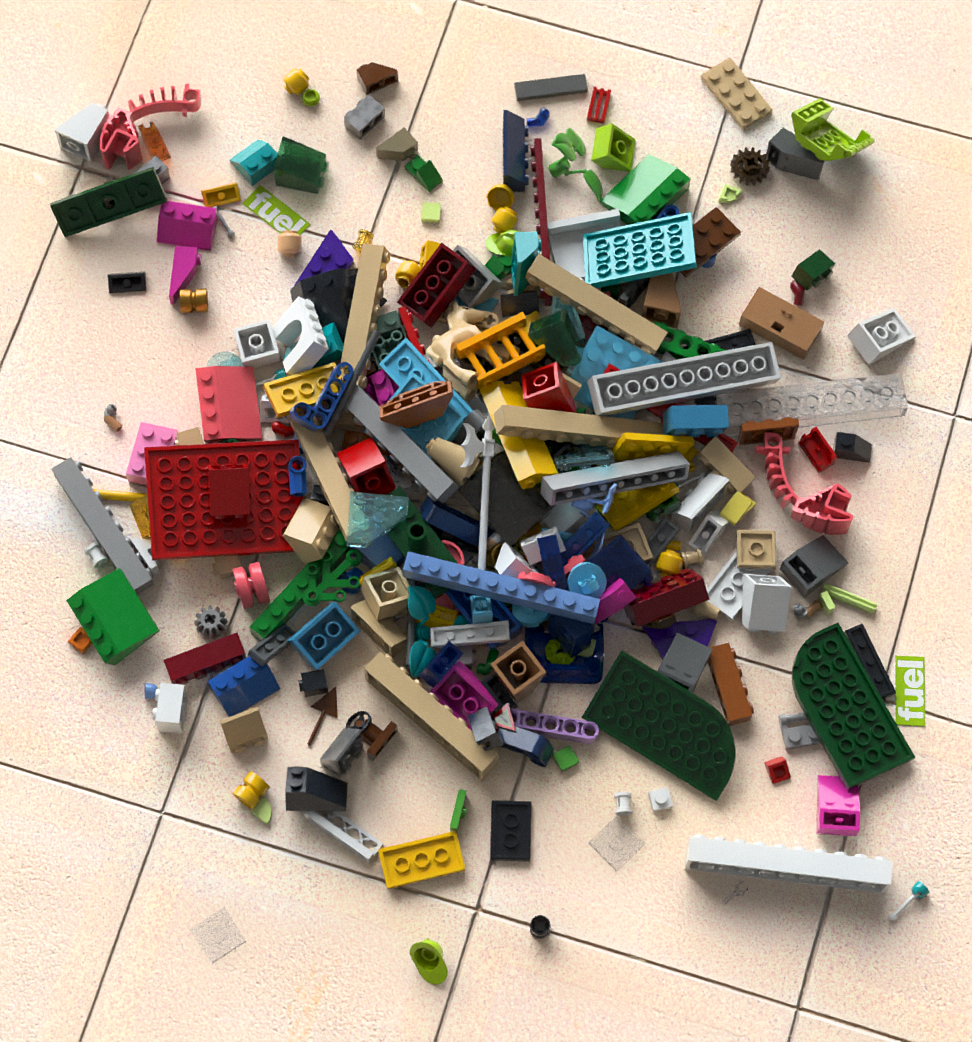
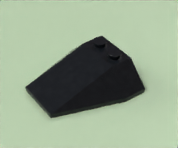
(331, 296)

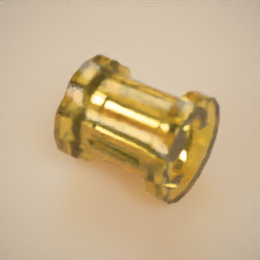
(363, 238)

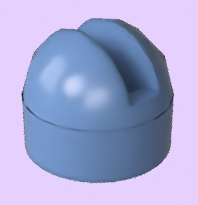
(150, 690)

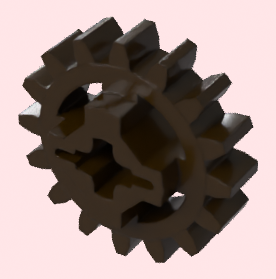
(750, 166)

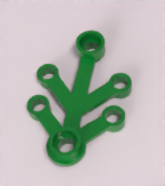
(330, 580)

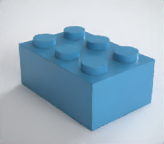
(696, 420)
(323, 635)

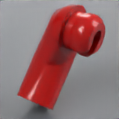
(282, 430)

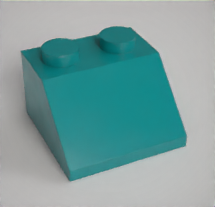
(255, 161)

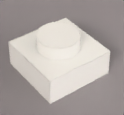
(660, 799)

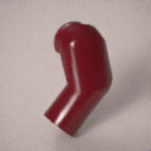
(799, 293)

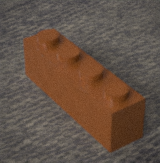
(729, 685)

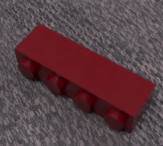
(205, 659)

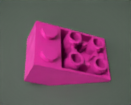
(380, 387)
(837, 807)

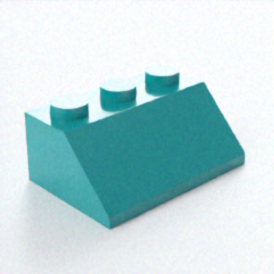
(524, 252)
(334, 344)

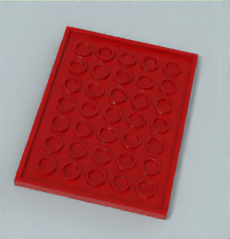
(180, 500)

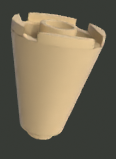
(450, 458)

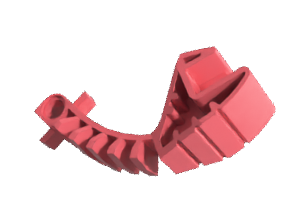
(121, 134)
(819, 511)

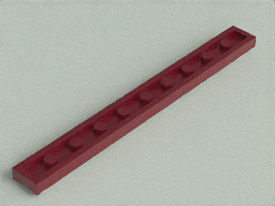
(540, 212)

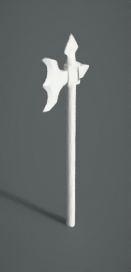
(487, 448)

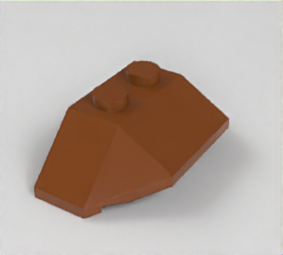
(417, 405)

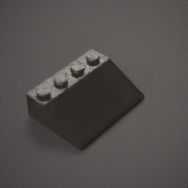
(511, 508)

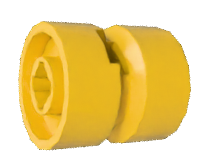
(251, 789)

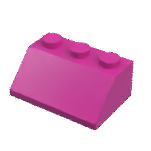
(186, 225)

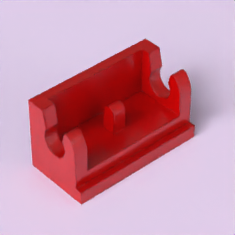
(817, 450)

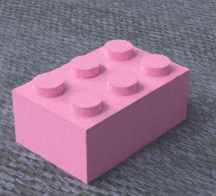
(148, 436)

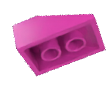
(463, 693)

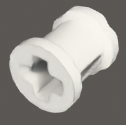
(96, 555)
(623, 803)

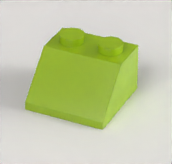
(613, 148)

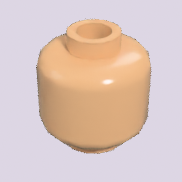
(289, 243)

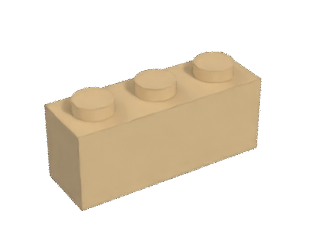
(724, 463)

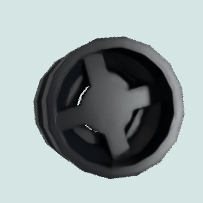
(542, 924)

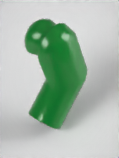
(486, 668)

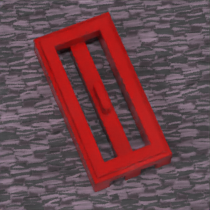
(601, 92)

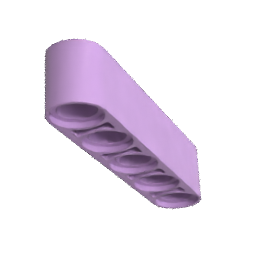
(560, 722)

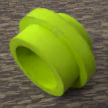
(310, 97)

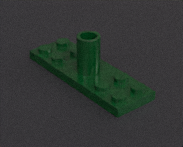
(109, 202)
(418, 537)

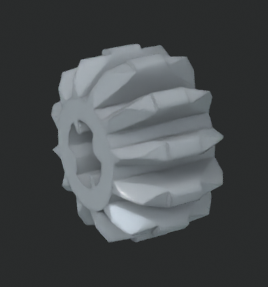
(213, 615)

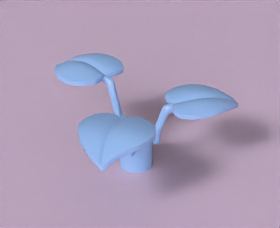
(587, 504)

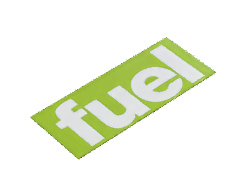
(275, 211)
(910, 690)

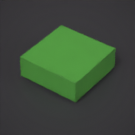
(565, 758)

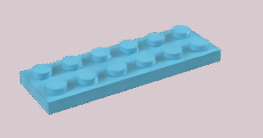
(408, 359)

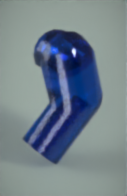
(540, 119)

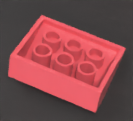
(228, 403)

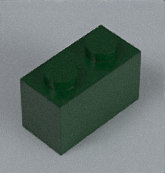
(813, 270)

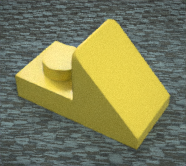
(737, 507)

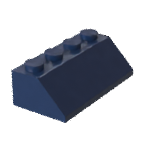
(514, 152)

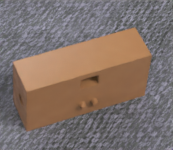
(781, 323)

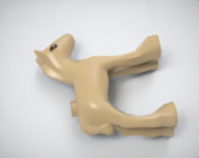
(444, 349)

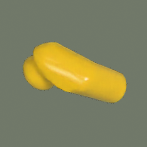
(689, 457)

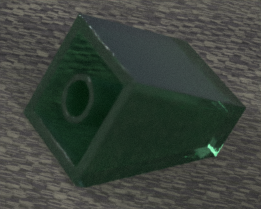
(300, 167)
(559, 337)

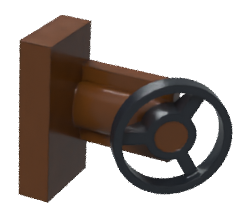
(371, 734)

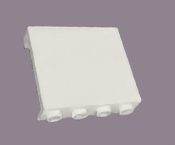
(567, 238)

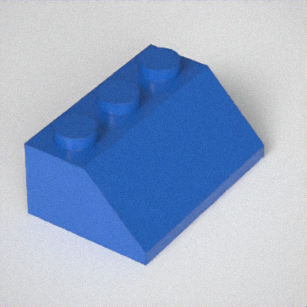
(243, 686)

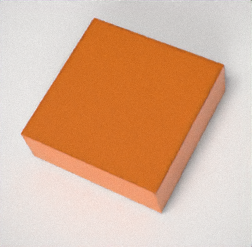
(80, 640)

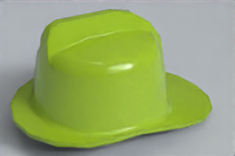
(501, 243)
(429, 961)

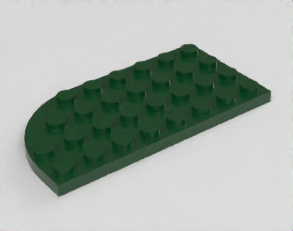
(846, 709)
(665, 724)

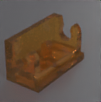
(154, 142)

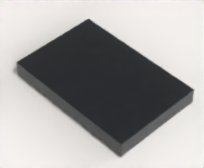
(510, 831)

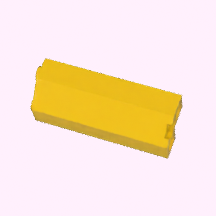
(527, 456)

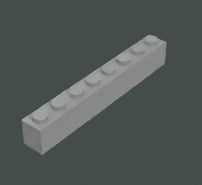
(401, 446)
(627, 475)
(101, 524)

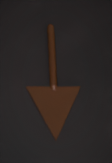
(326, 705)

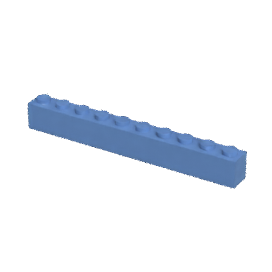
(501, 587)

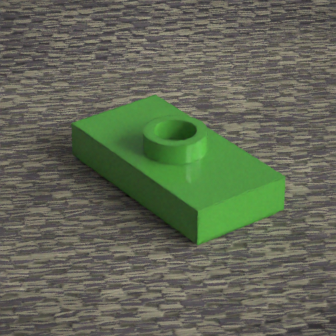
(459, 810)

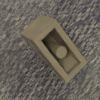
(398, 146)

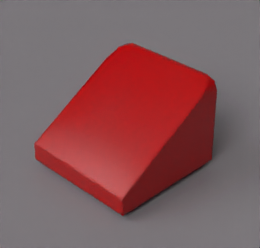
(777, 769)

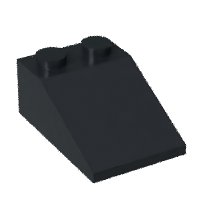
(314, 791)

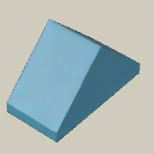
(481, 609)

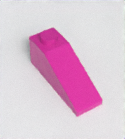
(184, 269)
(614, 599)

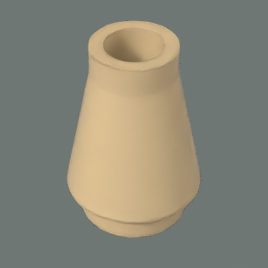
(706, 610)

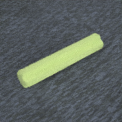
(850, 598)

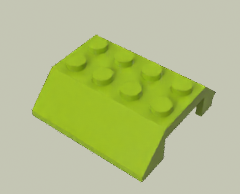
(823, 137)

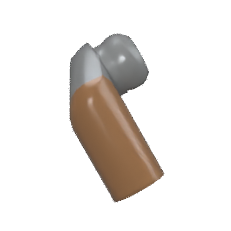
(110, 417)
(493, 540)
(807, 612)

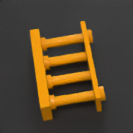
(500, 332)

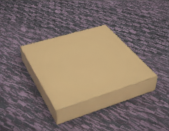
(756, 549)

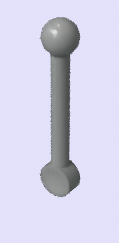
(230, 233)

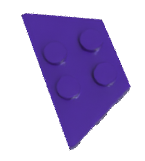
(328, 257)
(696, 630)

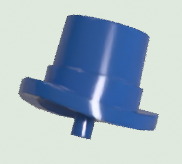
(346, 575)

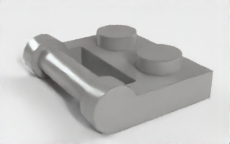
(797, 736)

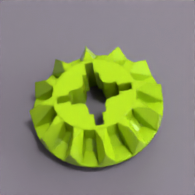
(560, 658)

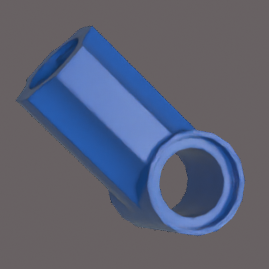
(297, 478)

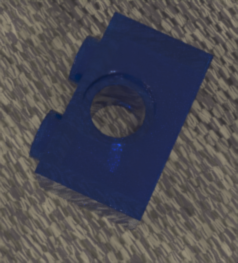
(441, 664)

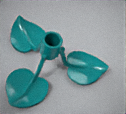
(420, 605)

